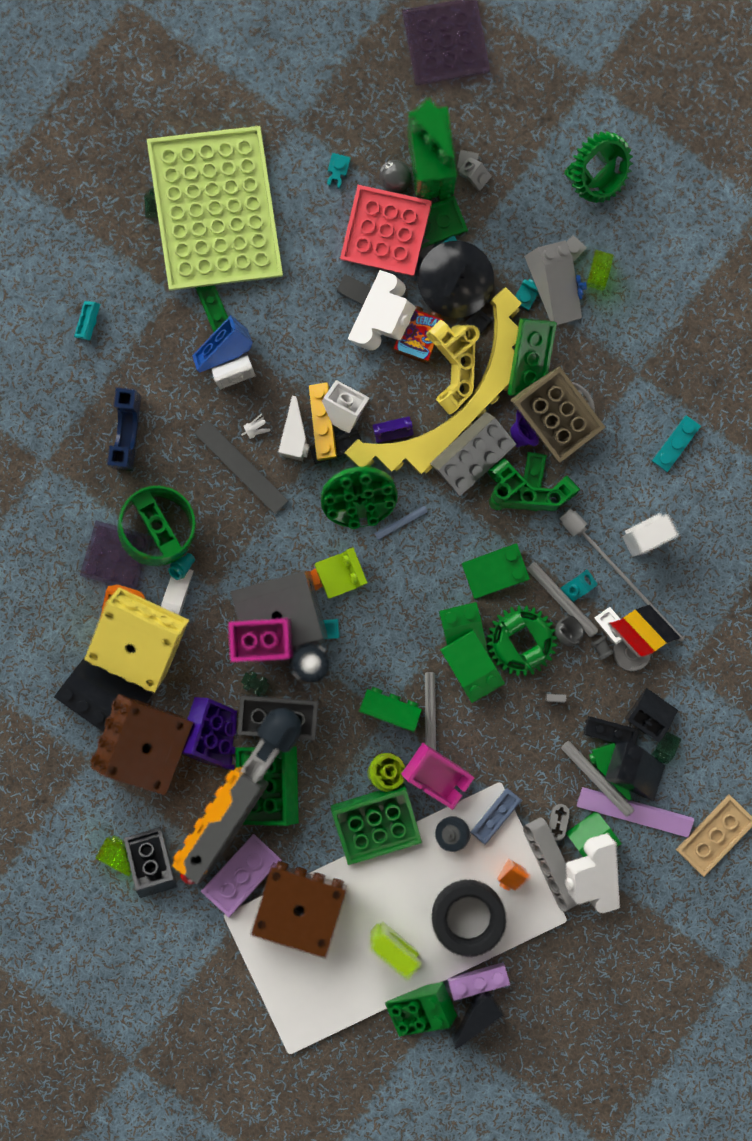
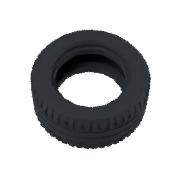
(468, 946)

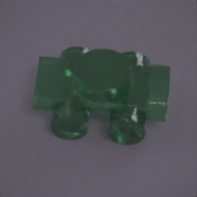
(251, 681)

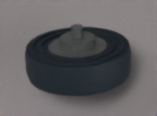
(452, 834)

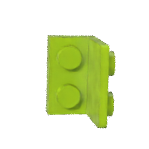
(340, 573)

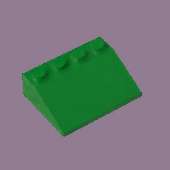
(280, 799)
(375, 824)

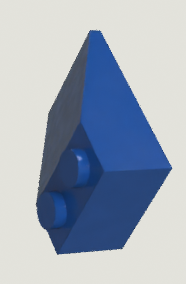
(223, 345)

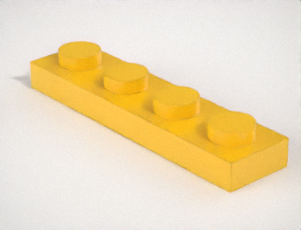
(322, 424)

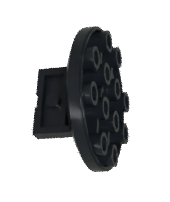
(456, 279)

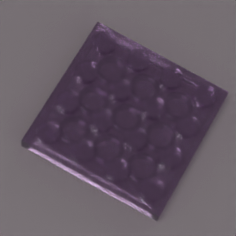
(445, 41)

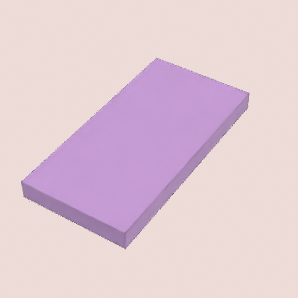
(240, 875)

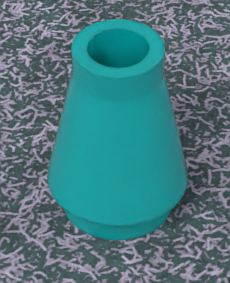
(180, 567)

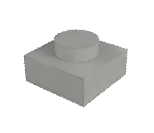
(576, 247)

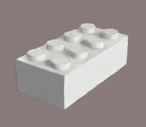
(649, 534)

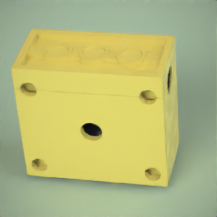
(136, 639)

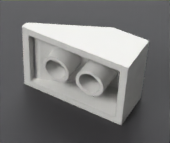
(233, 371)
(293, 440)

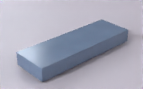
(495, 816)

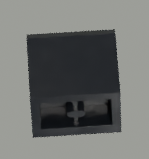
(652, 715)

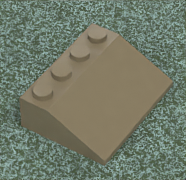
(558, 414)

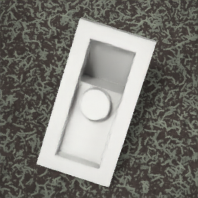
(605, 617)

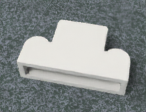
(382, 313)
(596, 875)

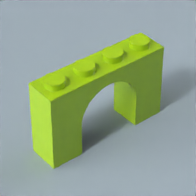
(394, 949)

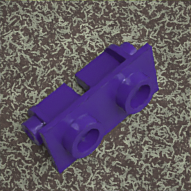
(393, 429)

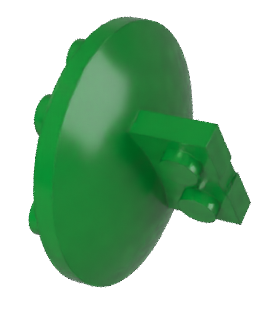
(357, 495)

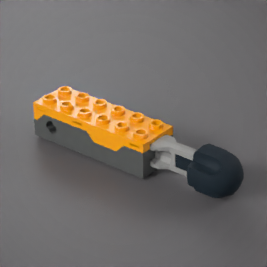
(235, 799)

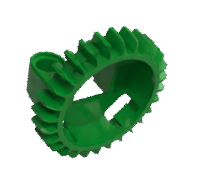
(607, 148)
(506, 651)

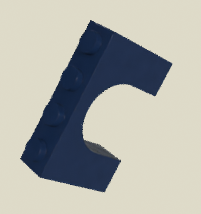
(128, 407)

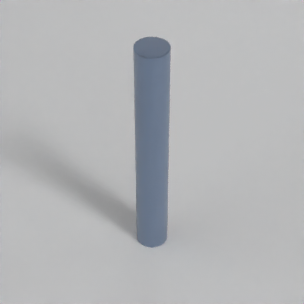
(401, 522)

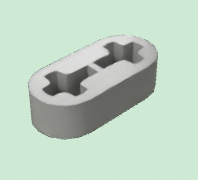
(563, 822)

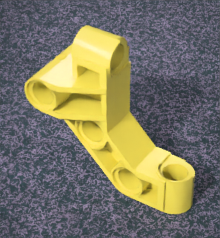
(454, 345)

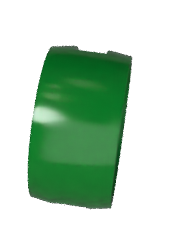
(150, 513)

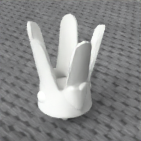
(250, 428)

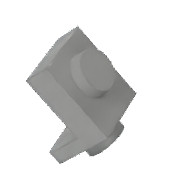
(475, 172)

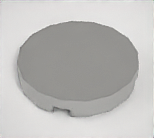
(627, 658)

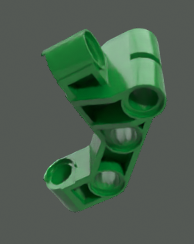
(513, 487)

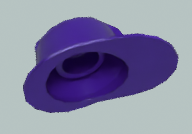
(523, 433)

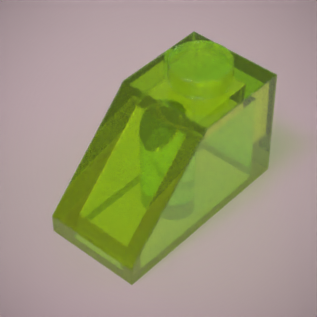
(599, 270)
(114, 855)

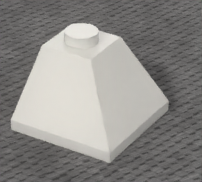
(344, 406)

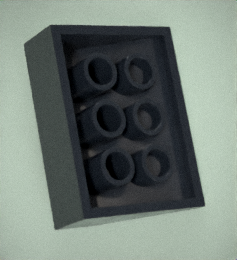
(92, 691)

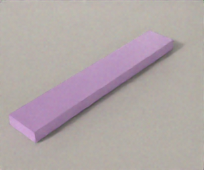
(642, 814)

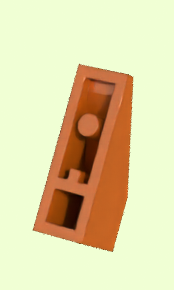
(512, 876)

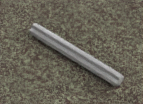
(562, 598)
(430, 710)
(597, 778)

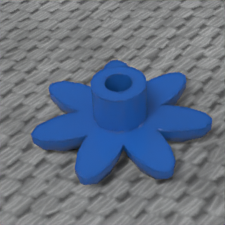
(581, 286)

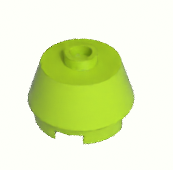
(386, 772)

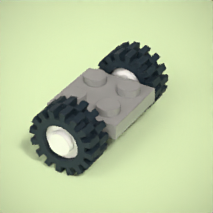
(310, 663)

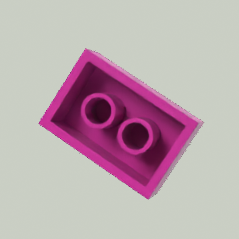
(260, 640)

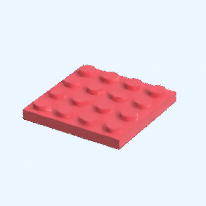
(386, 230)

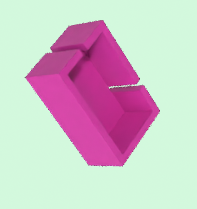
(437, 775)

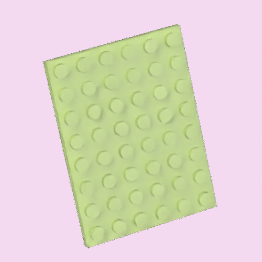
(214, 208)

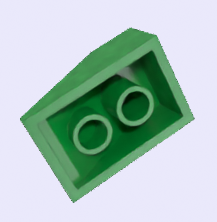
(495, 571)
(460, 621)
(472, 666)

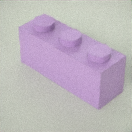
(478, 981)

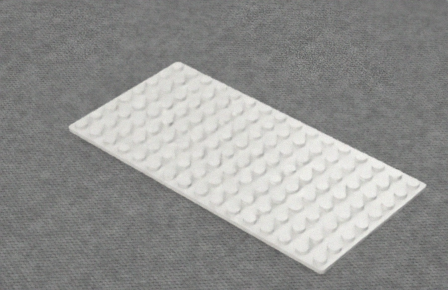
(322, 996)

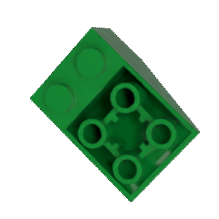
(430, 125)
(422, 1010)

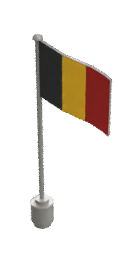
(643, 628)

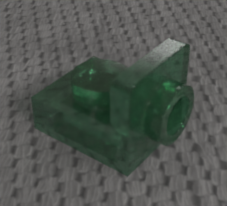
(150, 204)
(666, 748)

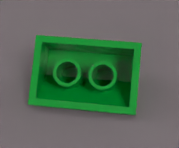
(390, 709)

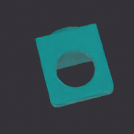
(578, 586)

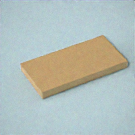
(716, 835)

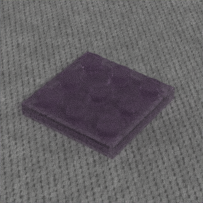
(107, 558)

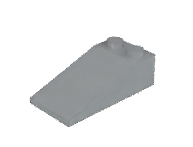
(556, 281)

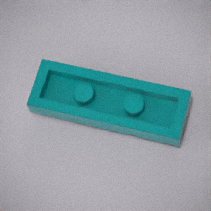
(676, 443)

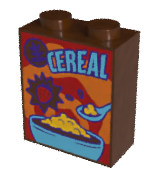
(414, 341)

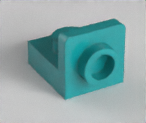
(527, 294)

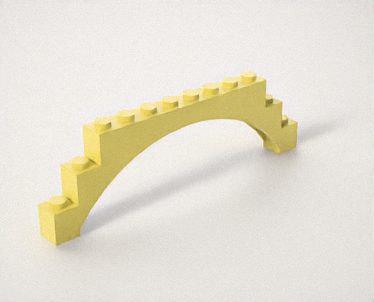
(425, 448)

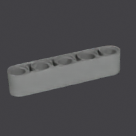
(549, 860)

